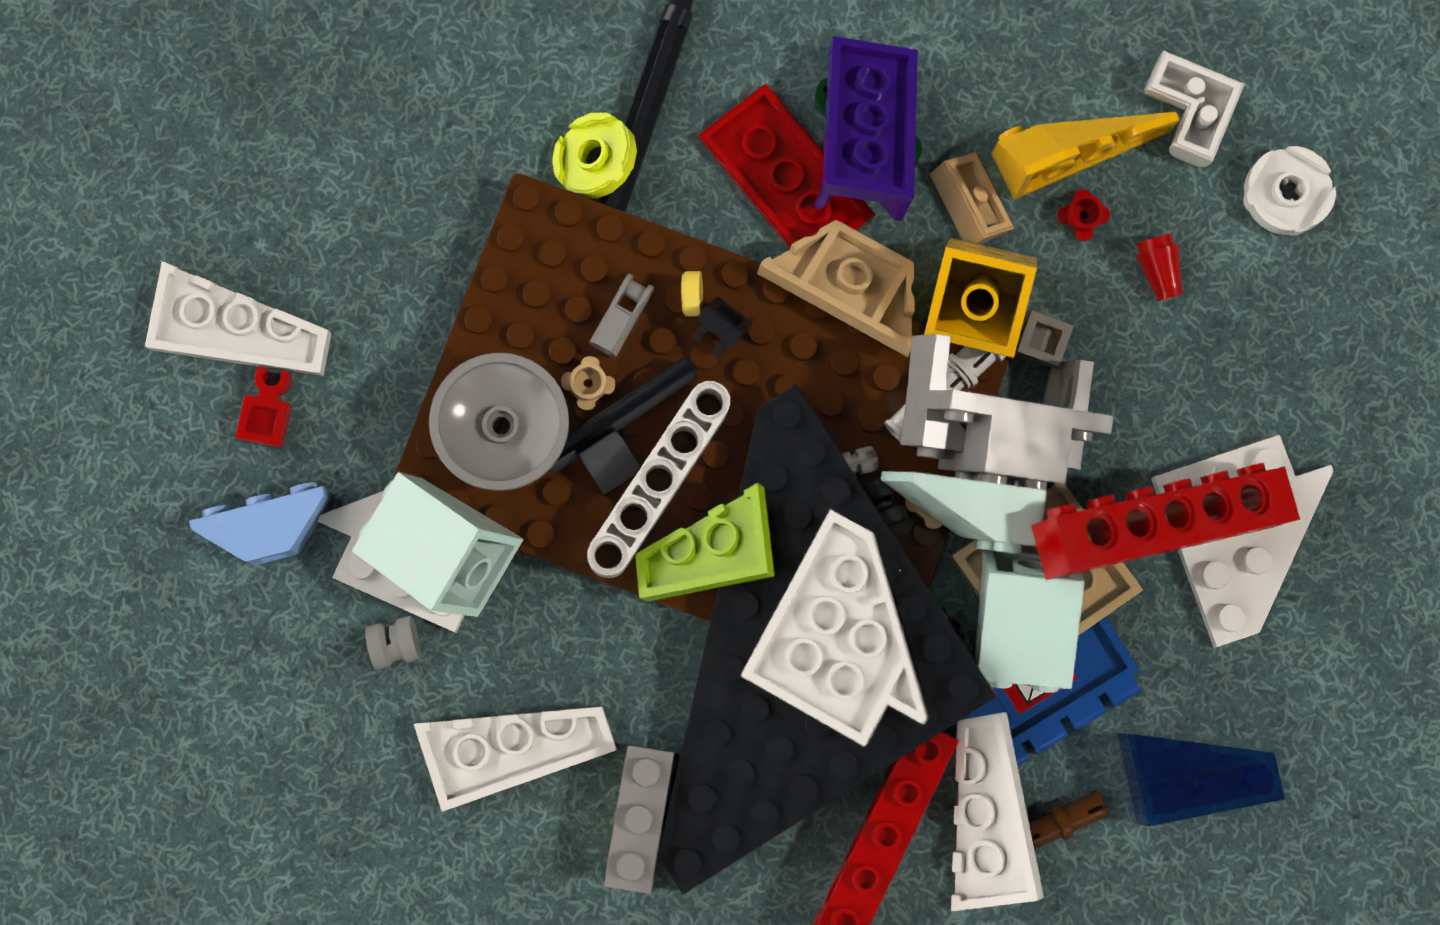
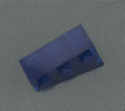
(1192, 779)

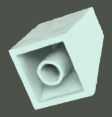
(436, 546)
(1026, 622)

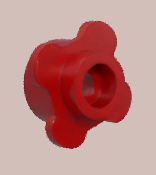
(1087, 203)

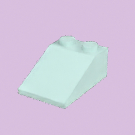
(979, 510)

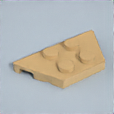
(851, 281)

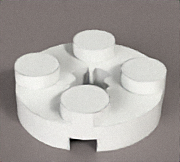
(1313, 186)

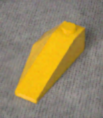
(1057, 150)

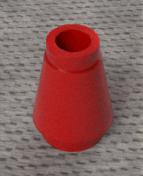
(1161, 265)

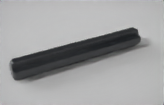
(626, 410)

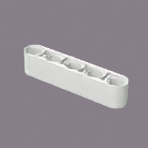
(666, 458)

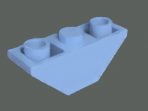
(267, 525)

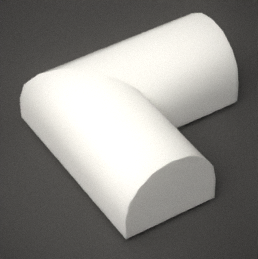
(1206, 102)

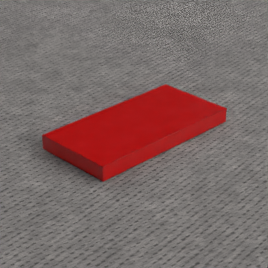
(778, 167)

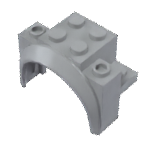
(1003, 437)

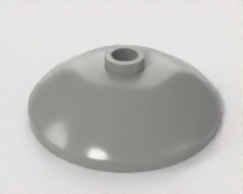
(492, 390)

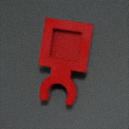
(265, 417)

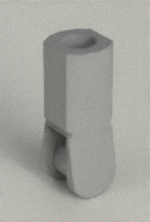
(619, 321)

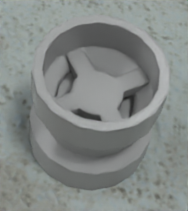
(393, 643)

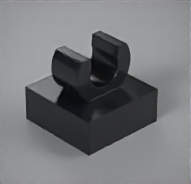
(724, 322)

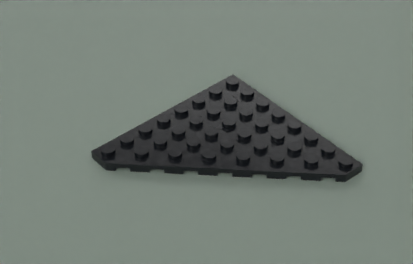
(749, 756)

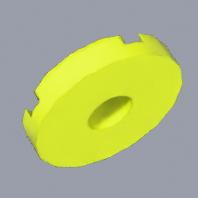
(611, 167)

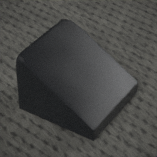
(609, 462)

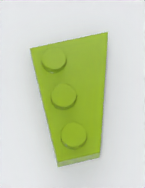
(713, 553)

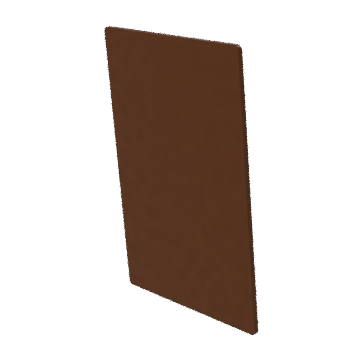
(543, 294)

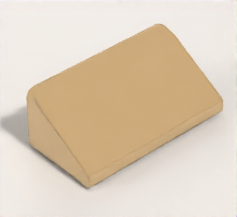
(971, 199)

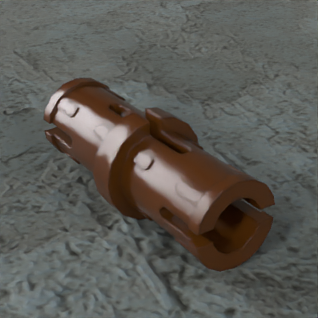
(1067, 819)

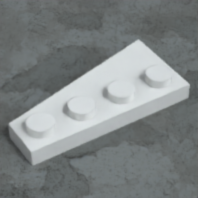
(220, 325)
(500, 752)
(994, 839)

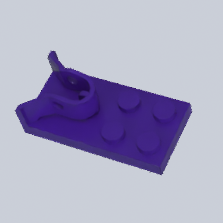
(870, 124)

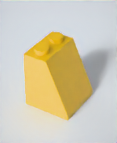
(981, 296)

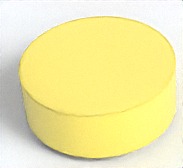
(692, 293)

